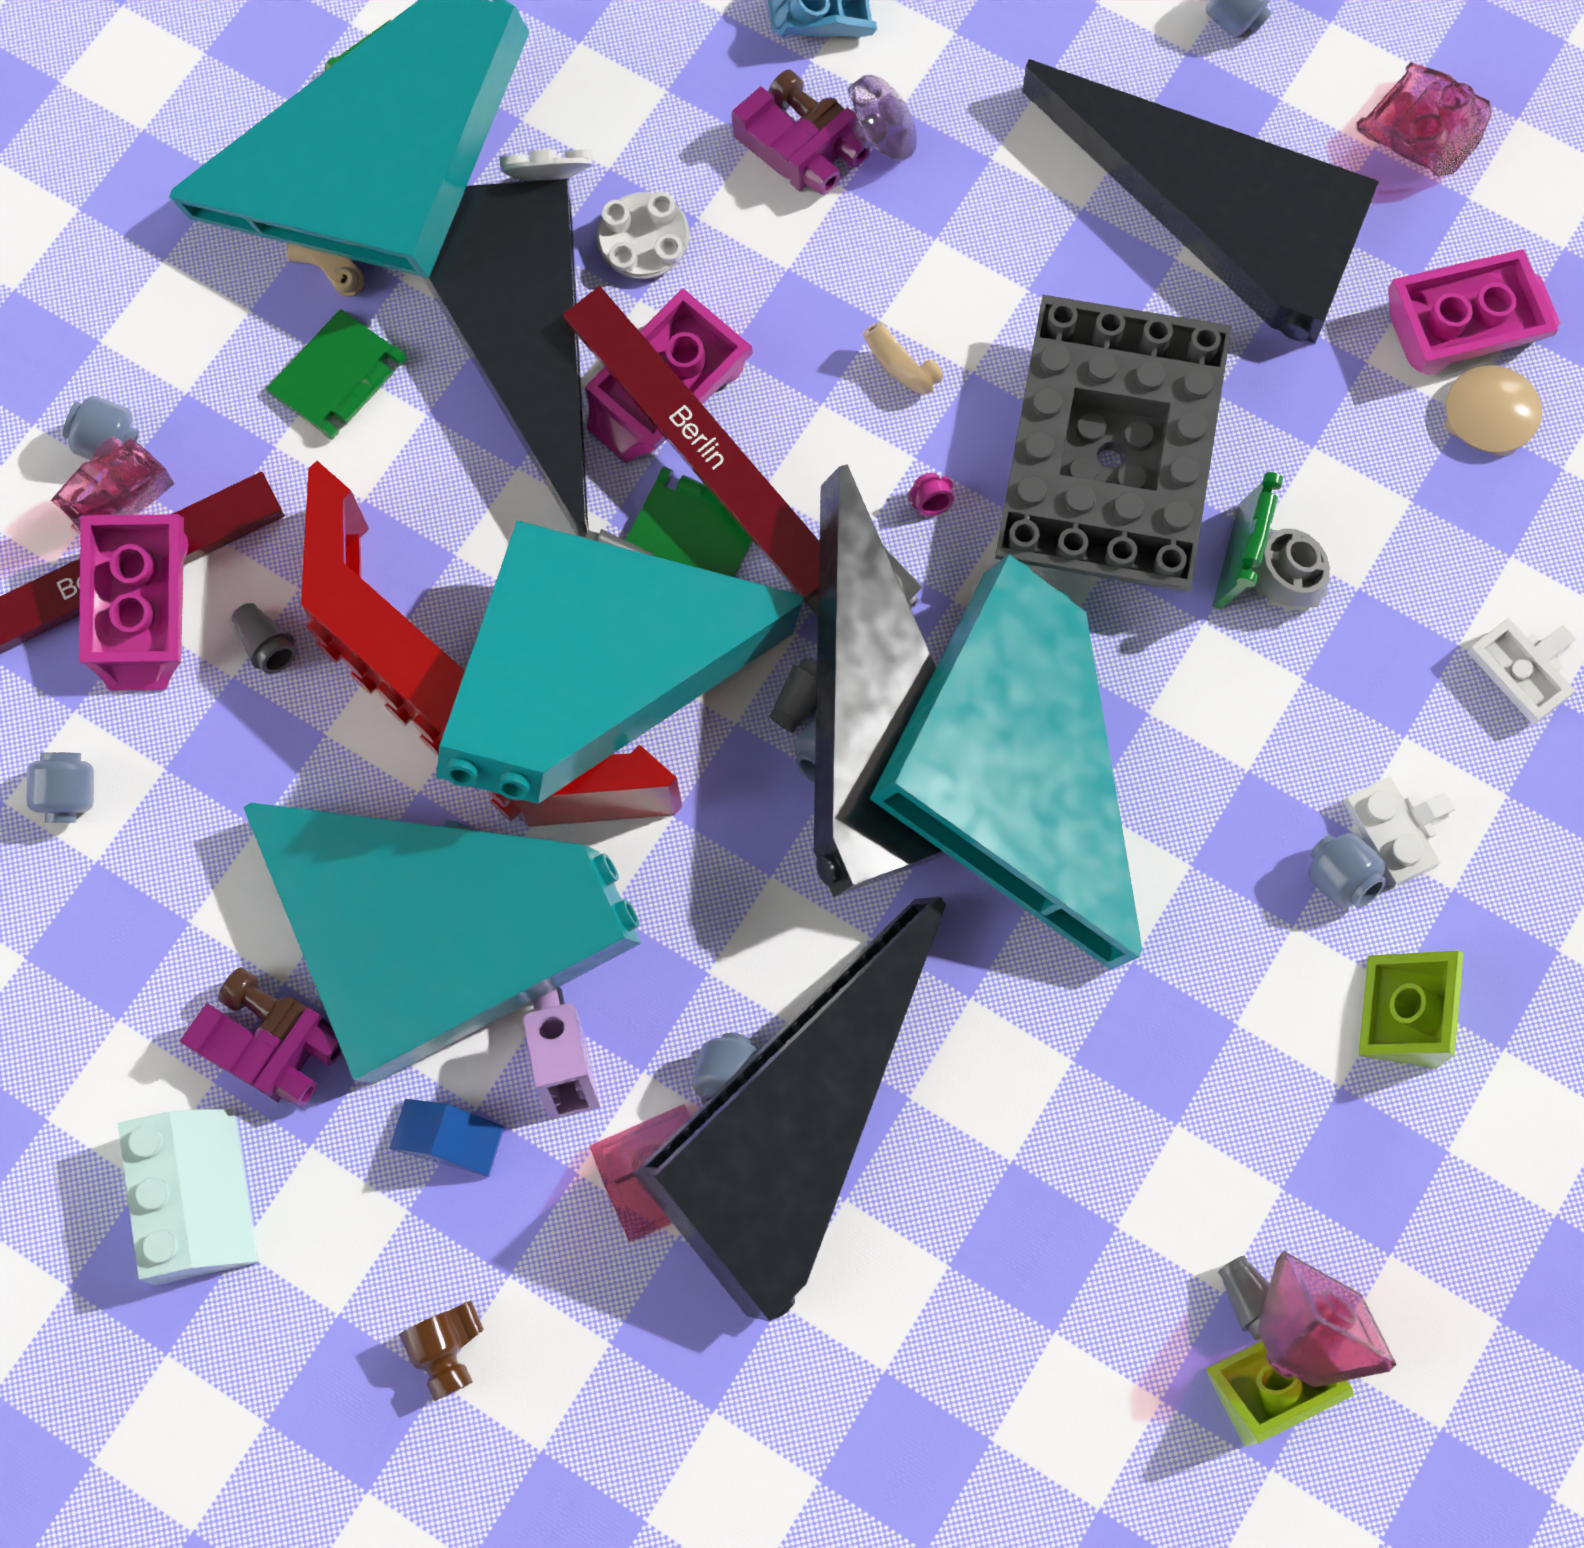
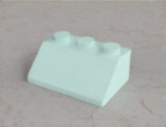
(187, 1194)

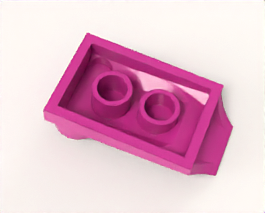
(1470, 310)
(695, 347)
(132, 598)

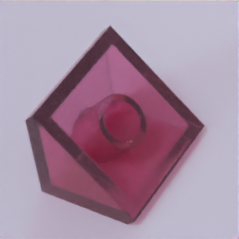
(621, 1156)

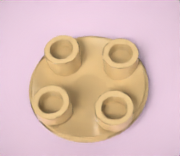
(1493, 409)

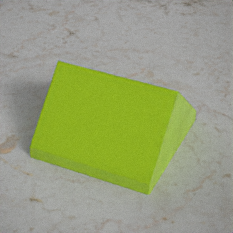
(1411, 1007)
(1263, 1400)

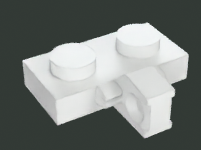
(1526, 667)
(1398, 828)

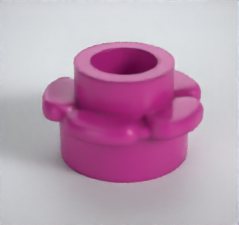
(931, 494)

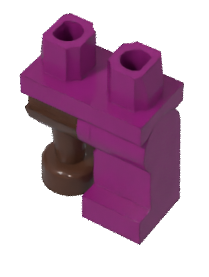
(803, 148)
(277, 1048)

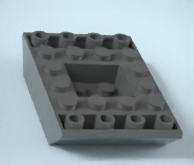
(1128, 387)

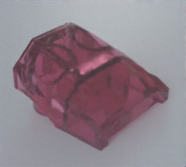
(1429, 119)
(115, 482)

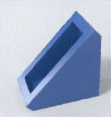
(447, 1136)

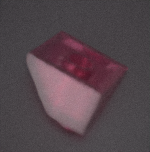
(1319, 1327)

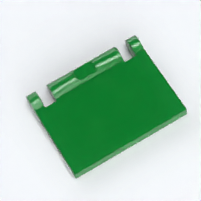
(335, 373)
(689, 527)
(1248, 540)

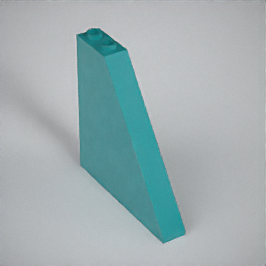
(374, 145)
(591, 654)
(1017, 767)
(434, 925)

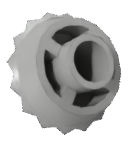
(1293, 570)

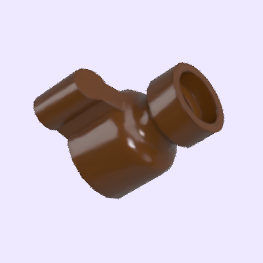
(434, 1348)

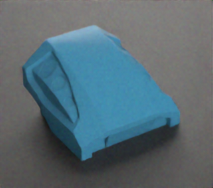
(821, 18)

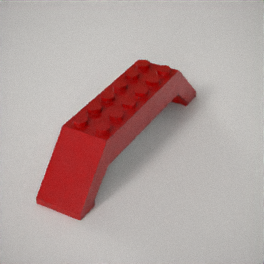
(423, 681)

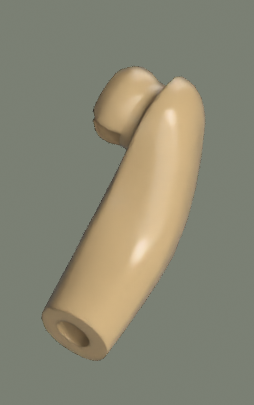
(340, 271)
(899, 363)

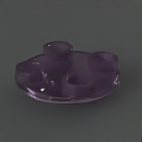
(882, 118)

